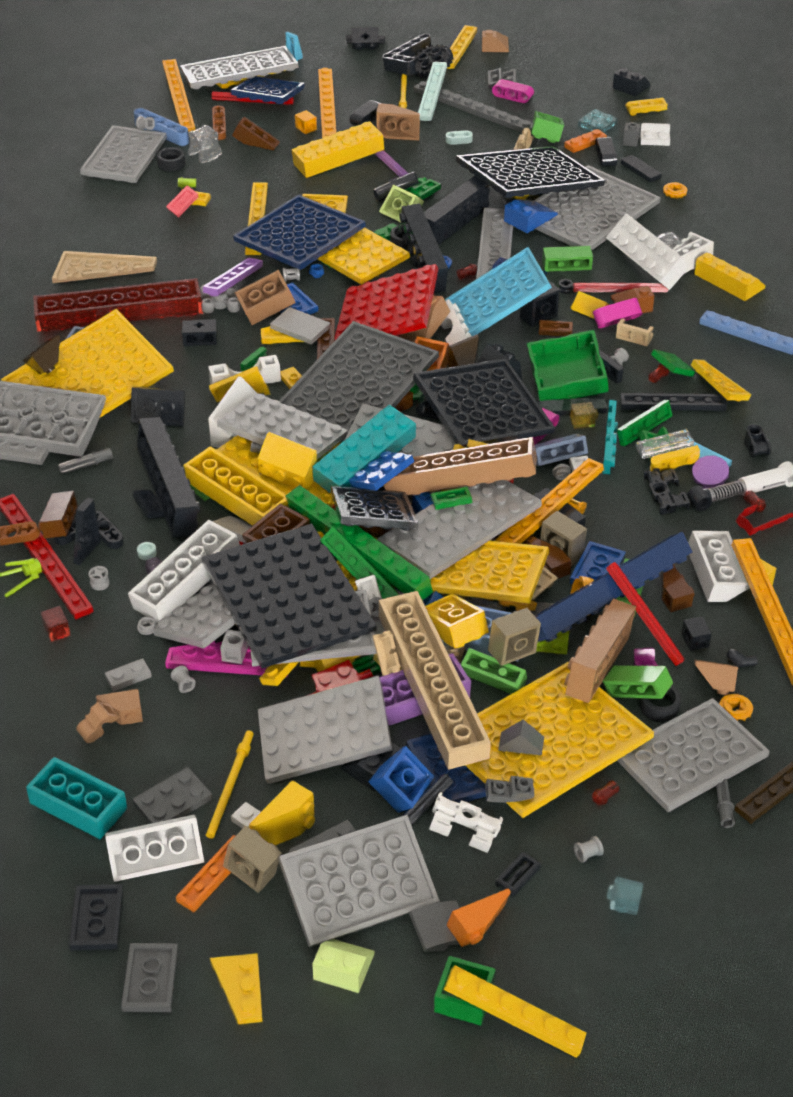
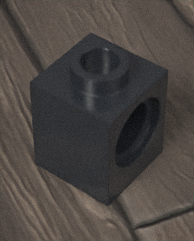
(696, 633)

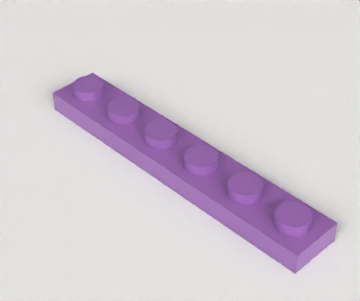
(232, 276)

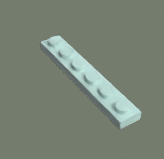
(432, 90)

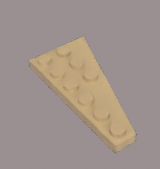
(87, 265)

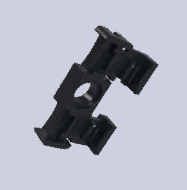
(665, 499)

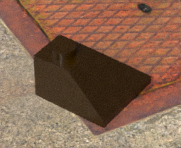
(464, 352)
(45, 356)

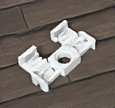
(484, 823)

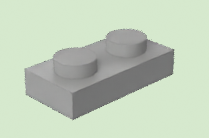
(127, 674)

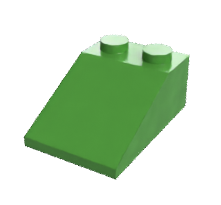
(547, 127)

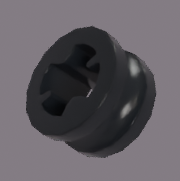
(565, 286)

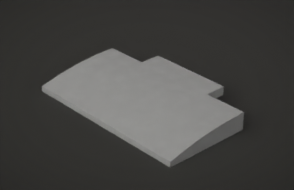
(45, 421)

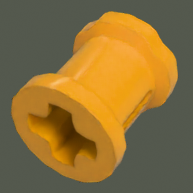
(579, 506)

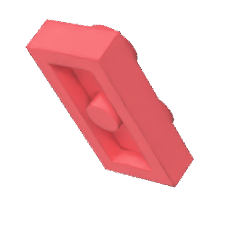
(182, 201)

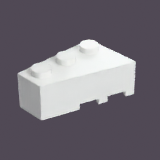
(692, 248)

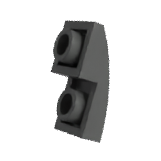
(515, 790)

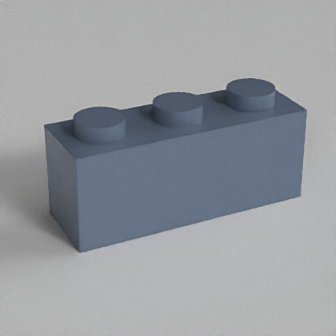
(560, 449)

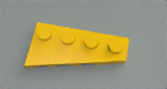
(720, 382)

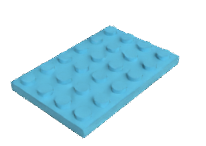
(500, 291)

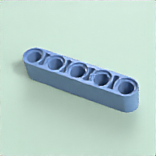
(175, 132)

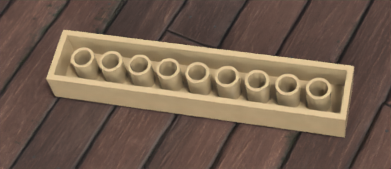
(434, 681)

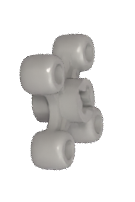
(225, 299)

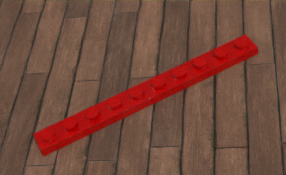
(50, 563)

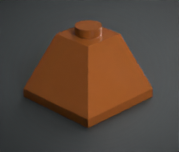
(643, 294)

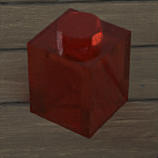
(55, 623)

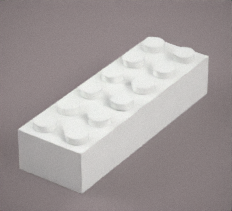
(648, 251)
(180, 573)

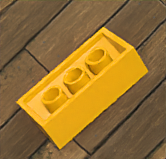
(727, 277)

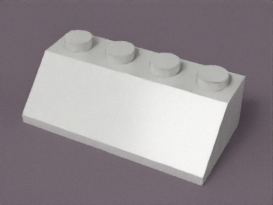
(236, 395)
(717, 565)
(154, 848)

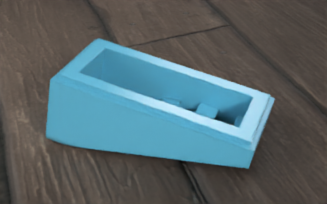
(294, 47)

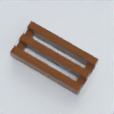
(555, 328)

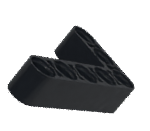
(402, 59)

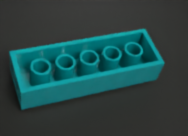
(384, 432)

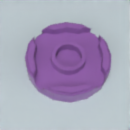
(710, 471)

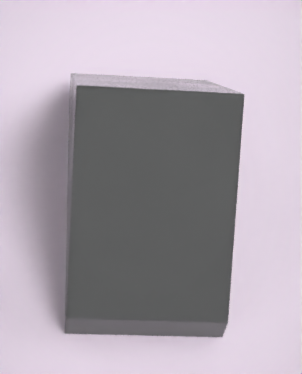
(521, 739)

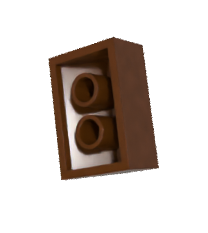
(275, 522)

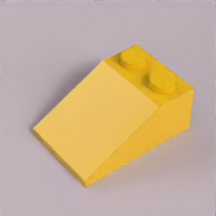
(457, 620)
(286, 815)

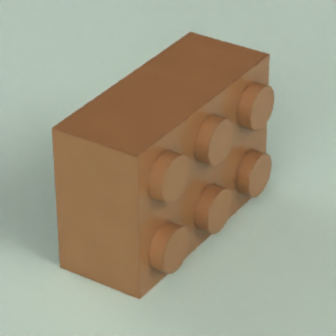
(265, 297)

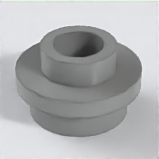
(561, 471)
(146, 625)

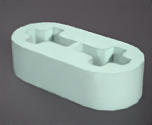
(459, 137)

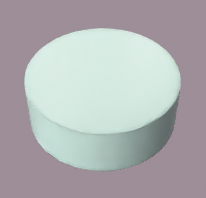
(146, 550)

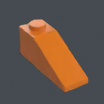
(473, 920)

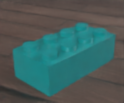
(77, 797)

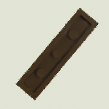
(766, 795)

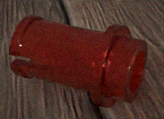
(469, 270)
(658, 373)
(753, 499)
(601, 795)

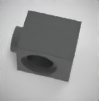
(631, 134)

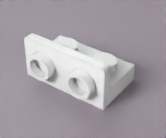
(655, 134)

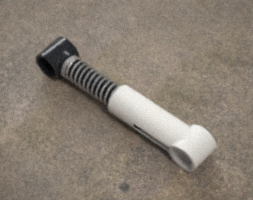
(703, 497)

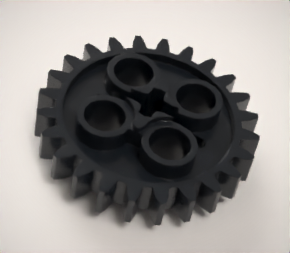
(438, 53)

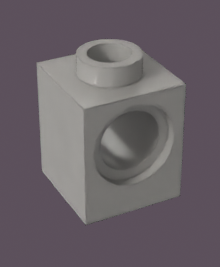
(233, 647)

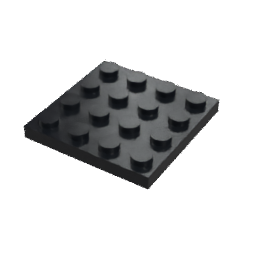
(373, 508)

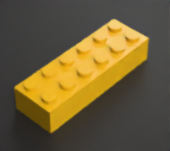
(338, 149)
(232, 485)

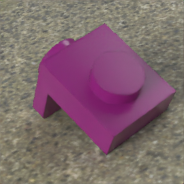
(644, 657)

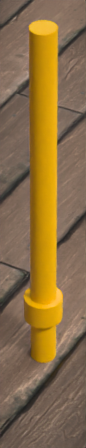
(403, 103)
(242, 751)

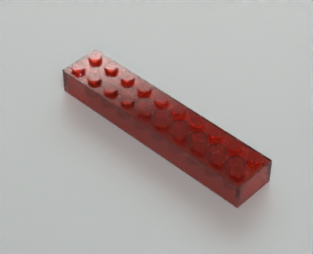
(132, 301)

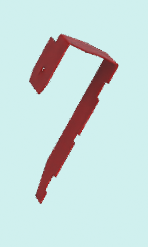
(745, 524)

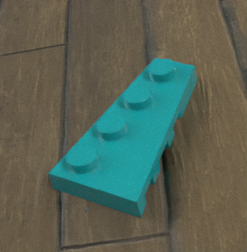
(610, 439)

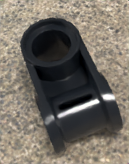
(757, 441)

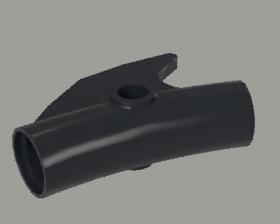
(406, 181)

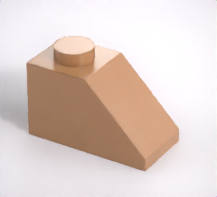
(125, 705)

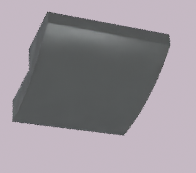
(496, 75)
(432, 927)

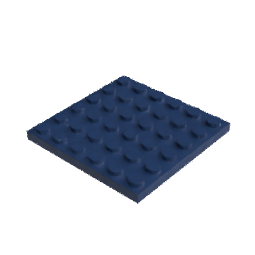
(299, 231)

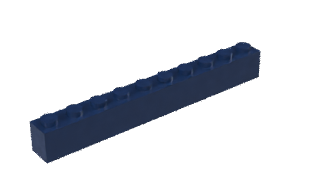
(604, 589)

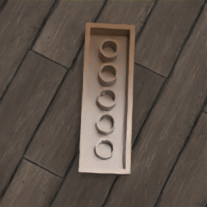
(599, 650)

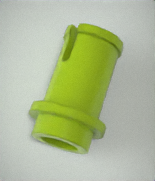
(183, 182)

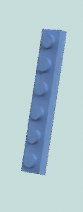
(747, 331)

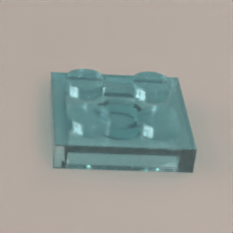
(597, 120)

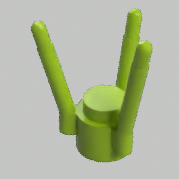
(30, 567)

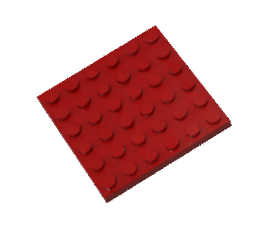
(391, 303)

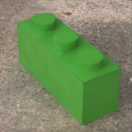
(567, 258)
(489, 671)
(638, 681)

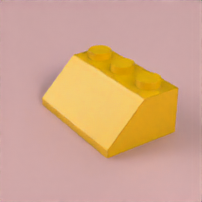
(287, 461)

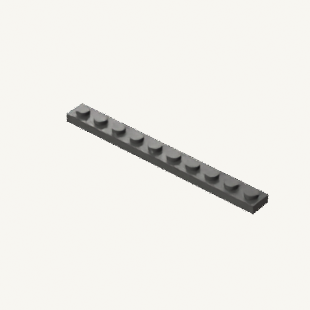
(478, 109)

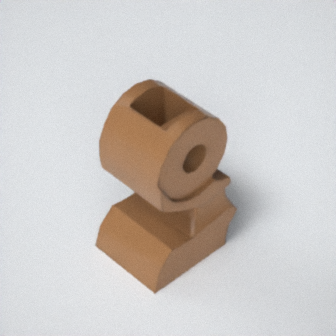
(91, 727)

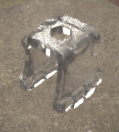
(205, 143)

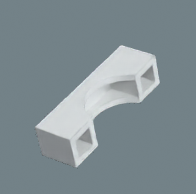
(456, 322)
(268, 367)

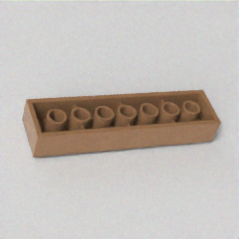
(467, 467)

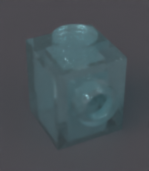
(625, 895)

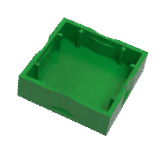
(567, 367)

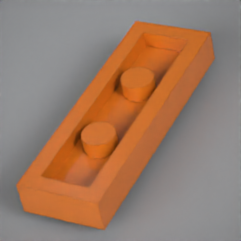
(583, 141)

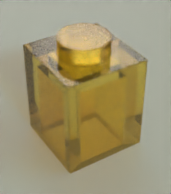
(583, 415)

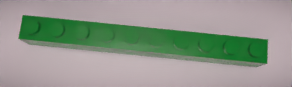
(388, 563)

